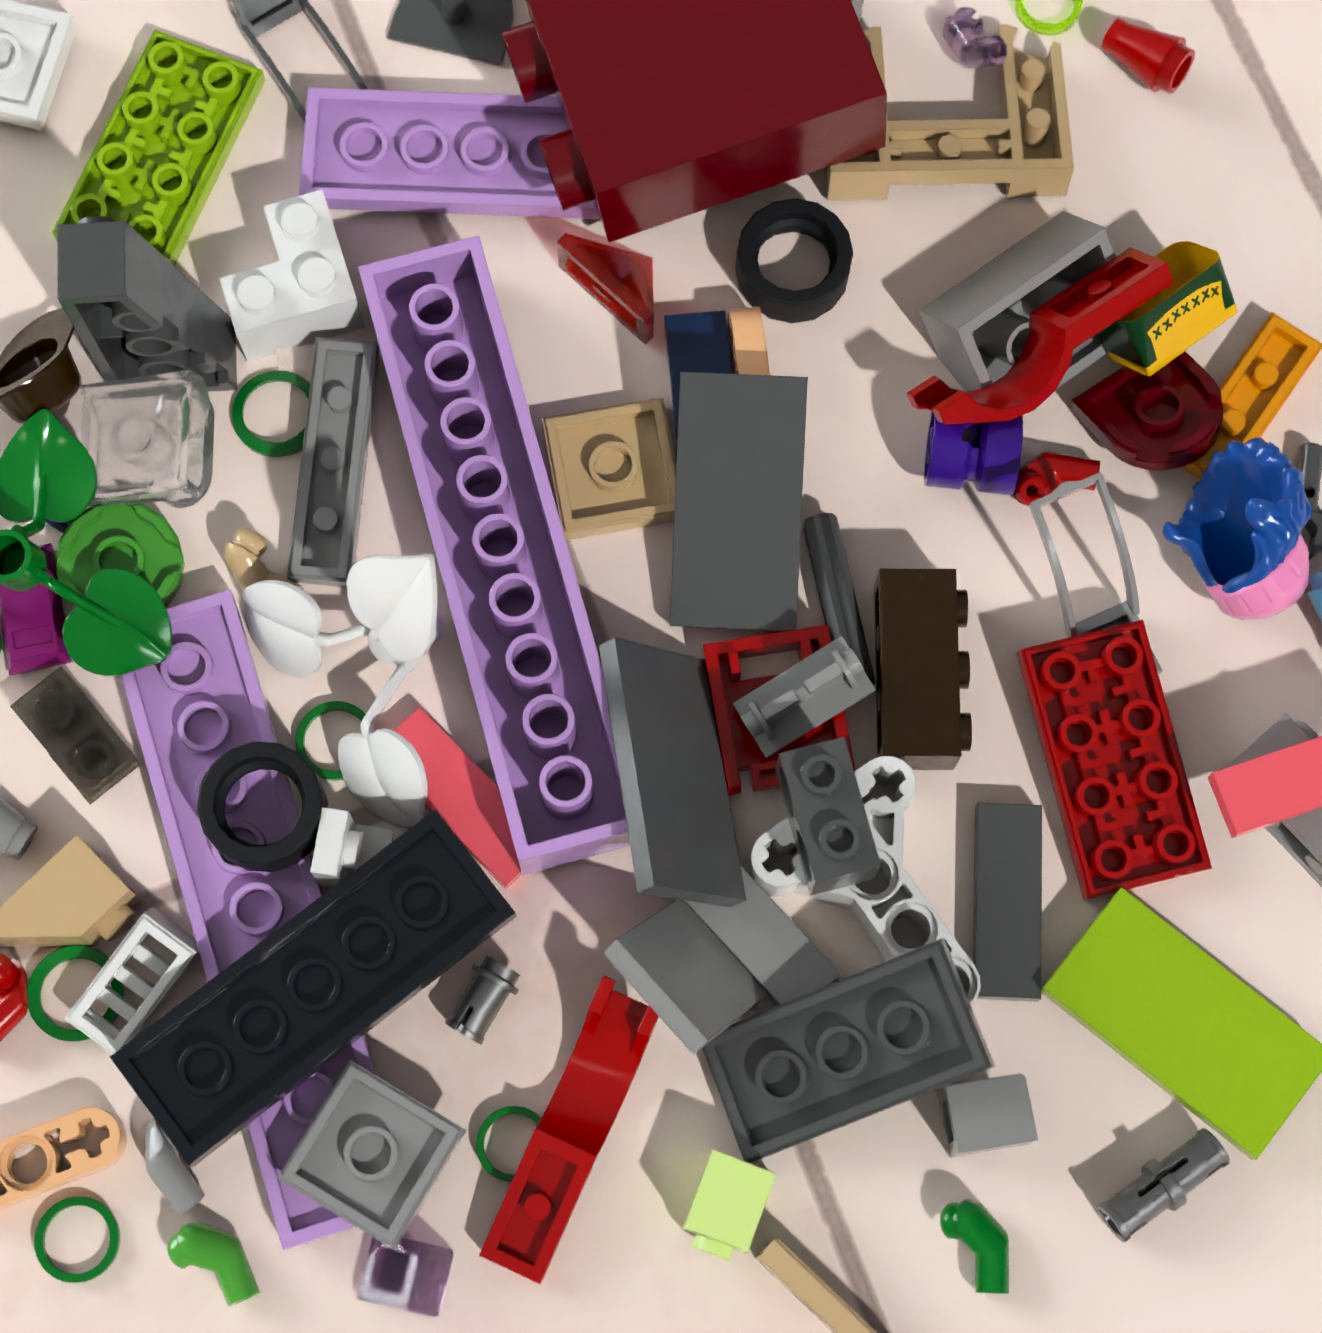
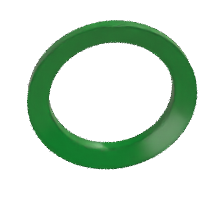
(259, 446)
(37, 980)

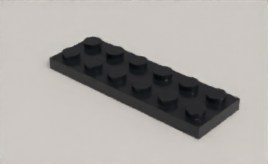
(312, 988)

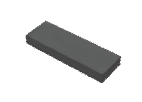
(1008, 900)

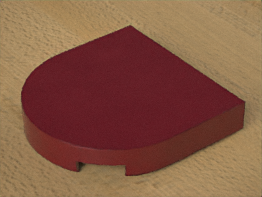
(1156, 418)

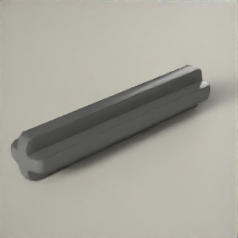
(836, 585)

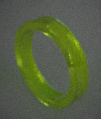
(1045, 28)

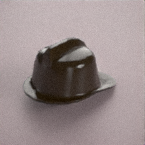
(39, 369)

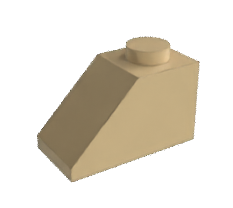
(69, 902)

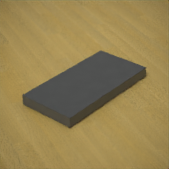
(738, 501)
(671, 774)
(847, 1051)

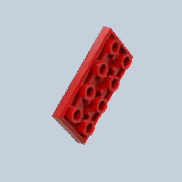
(1113, 759)

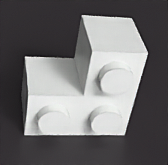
(301, 293)

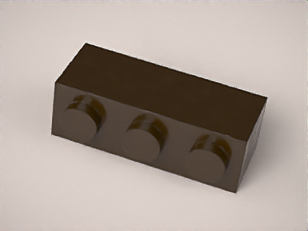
(920, 667)

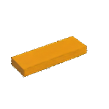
(1260, 383)

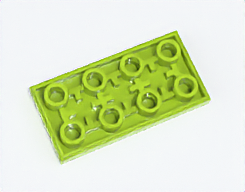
(166, 142)
(1186, 1023)

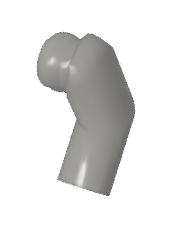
(168, 1171)

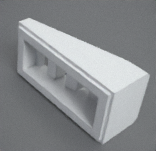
(168, 934)

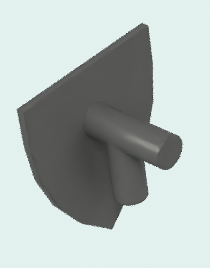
(454, 27)

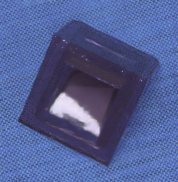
(407, 1277)

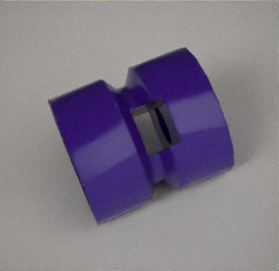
(976, 453)

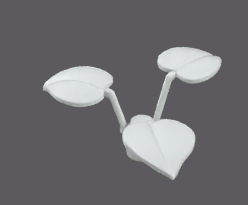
(400, 615)

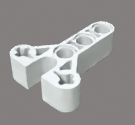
(901, 896)

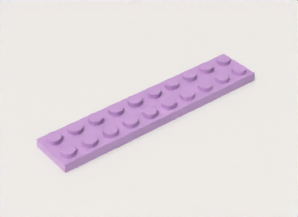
(185, 720)

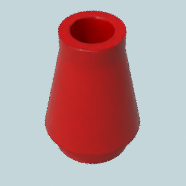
(1149, 54)

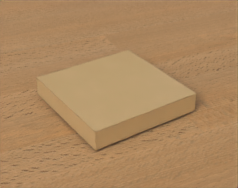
(612, 468)

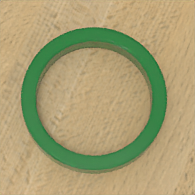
(480, 1141)

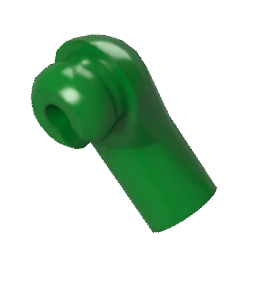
(985, 1238)

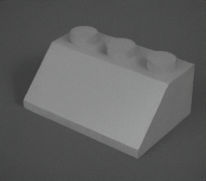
(986, 316)

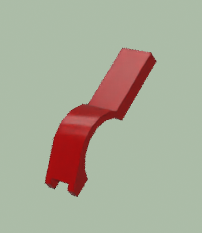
(1053, 334)
(570, 1133)

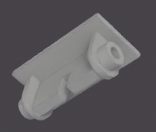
(804, 696)

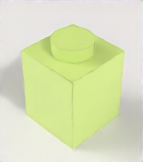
(728, 1205)

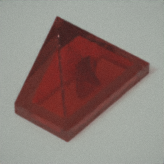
(614, 278)

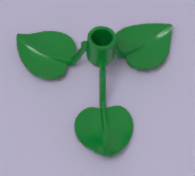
(53, 477)

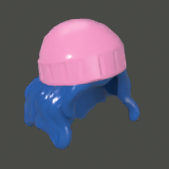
(1247, 530)

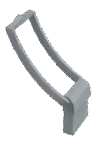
(1114, 616)

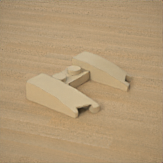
(1023, 149)

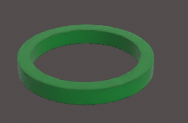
(307, 721)
(49, 1215)

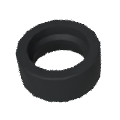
(802, 218)
(229, 770)

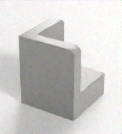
(987, 1115)

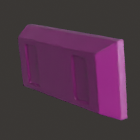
(33, 625)

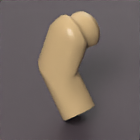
(244, 562)

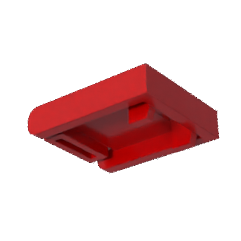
(736, 743)

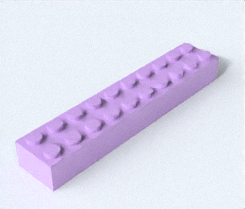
(500, 552)

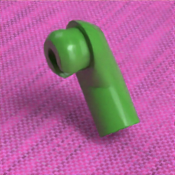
(217, 1252)

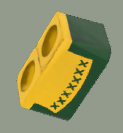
(1177, 315)

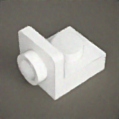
(344, 846)

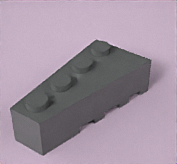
(138, 308)

